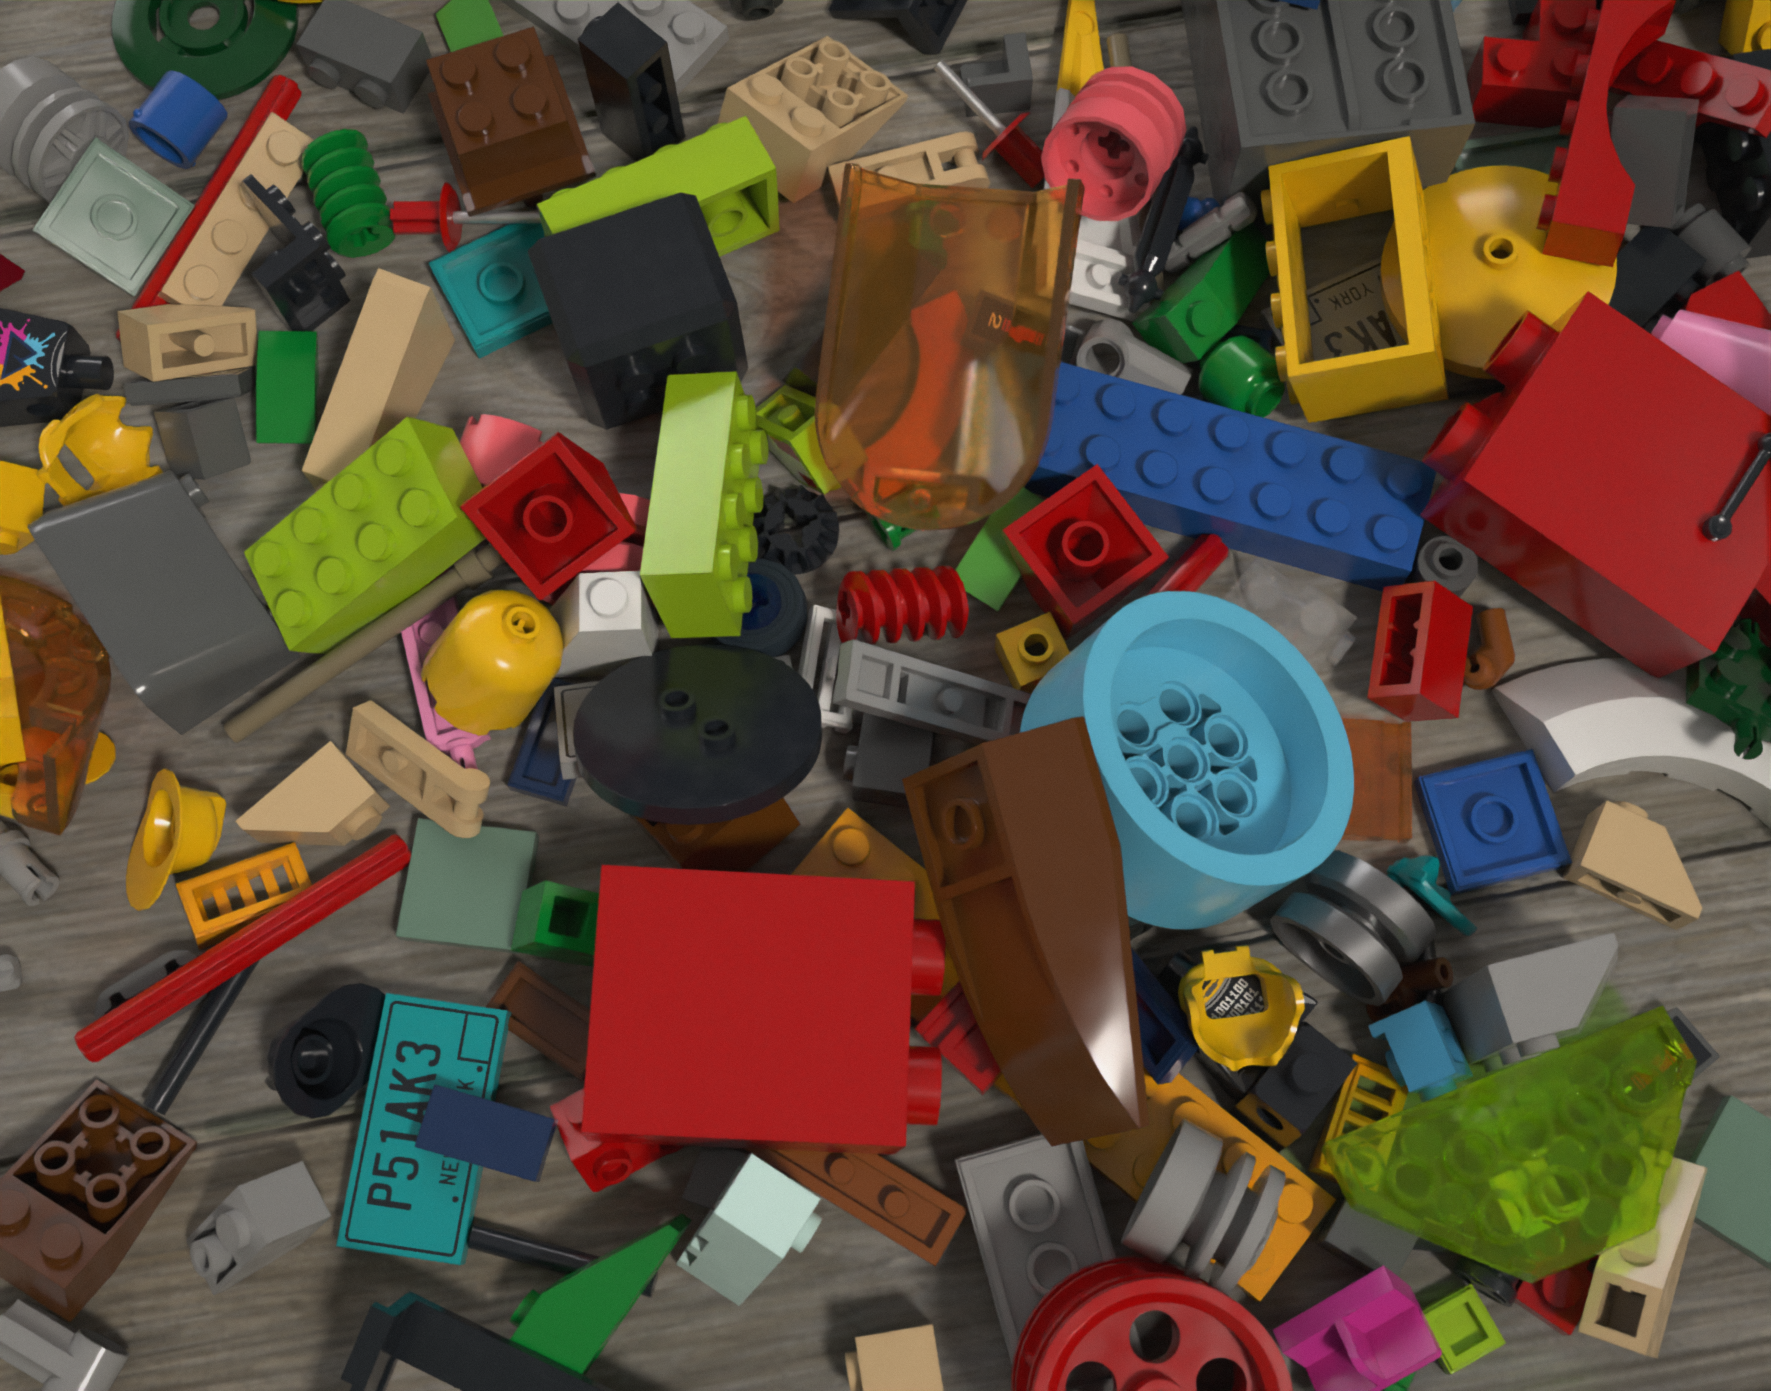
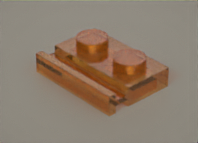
(1381, 781)

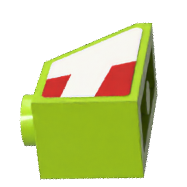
(792, 437)

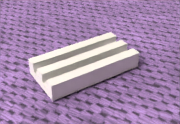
(816, 616)

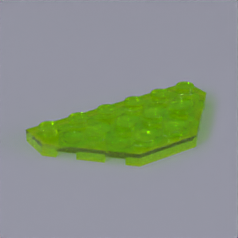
(1535, 1157)

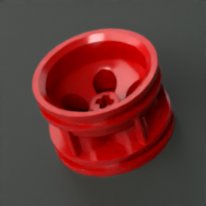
(1092, 1318)

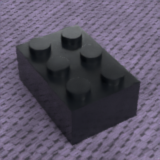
(1741, 172)

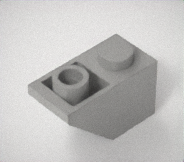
(257, 1226)

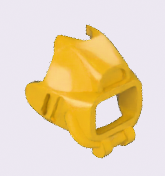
(103, 445)
(1245, 1038)

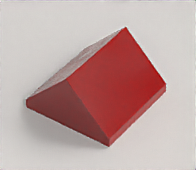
(551, 514)

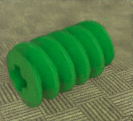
(348, 193)

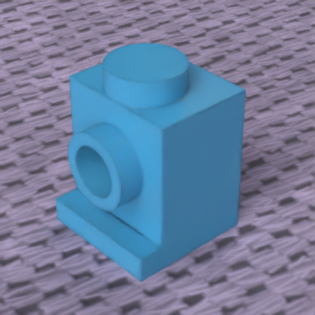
(1423, 1050)

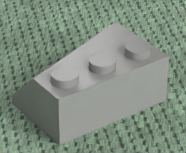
(1529, 1002)

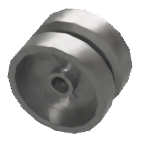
(1354, 927)

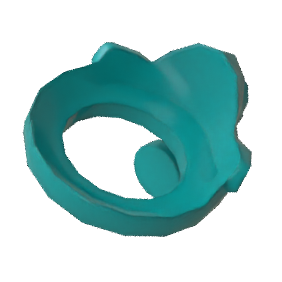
(1421, 876)

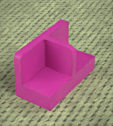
(1361, 1336)

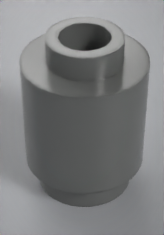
(1715, 241)
(1445, 562)

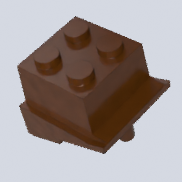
(507, 122)

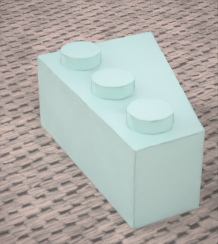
(750, 1230)

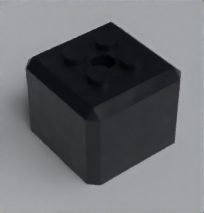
(638, 304)

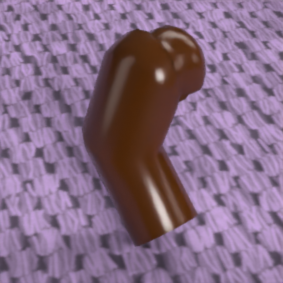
(1417, 978)

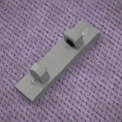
(929, 695)

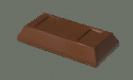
(545, 1018)

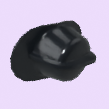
(326, 1051)

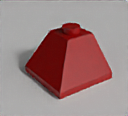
(1082, 551)

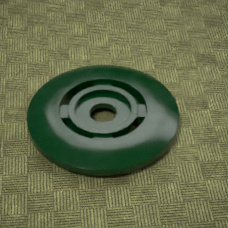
(217, 58)

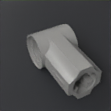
(1136, 359)
(57, 1351)

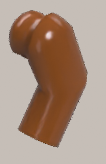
(1494, 655)

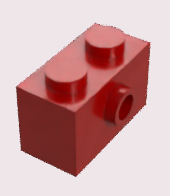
(1420, 651)

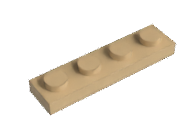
(234, 222)

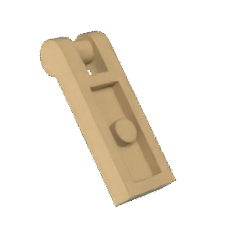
(923, 163)
(417, 770)

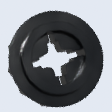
(818, 538)

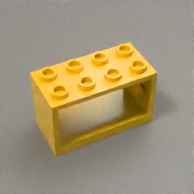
(1336, 189)

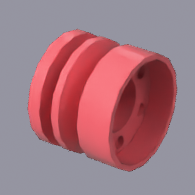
(1116, 140)

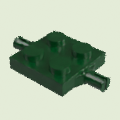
(1736, 687)

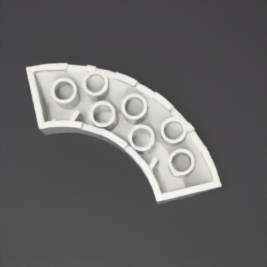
(1618, 719)

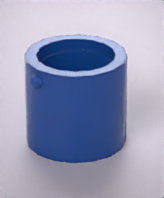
(178, 119)

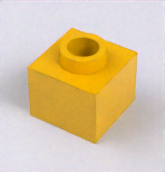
(1022, 668)

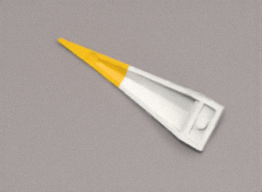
(1103, 247)

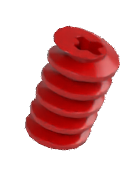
(901, 601)

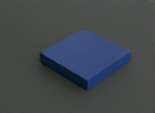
(1492, 822)

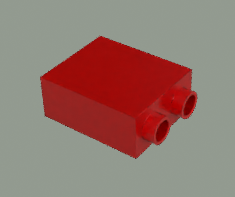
(1601, 480)
(759, 1011)

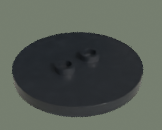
(697, 734)

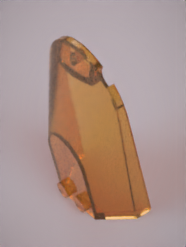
(943, 344)

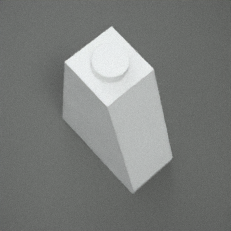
(605, 623)

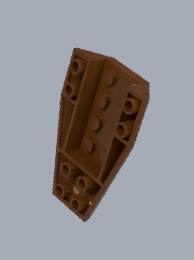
(1039, 923)

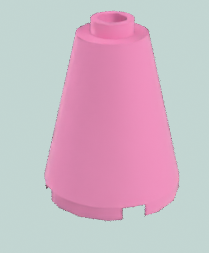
(1725, 349)

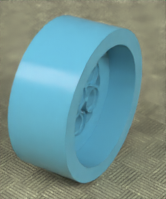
(1209, 751)

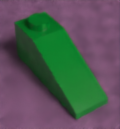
(1207, 297)
(557, 923)
(586, 1307)

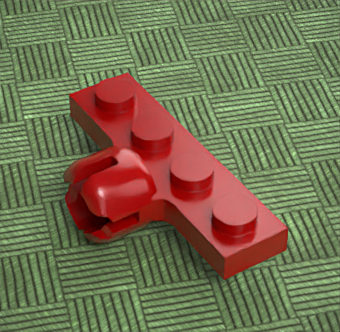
(1726, 89)

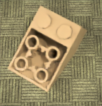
(813, 111)

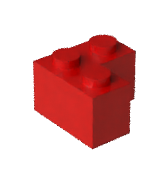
(1530, 77)

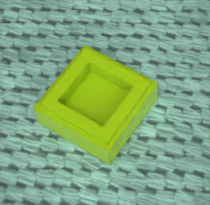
(1462, 1328)

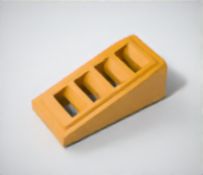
(217, 882)
(1340, 1108)

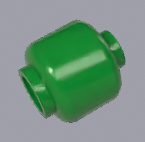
(1241, 377)

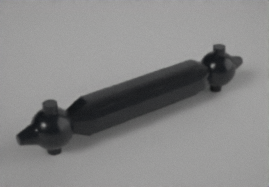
(1162, 224)

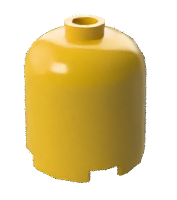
(493, 661)

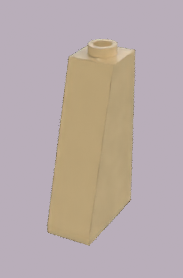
(383, 374)

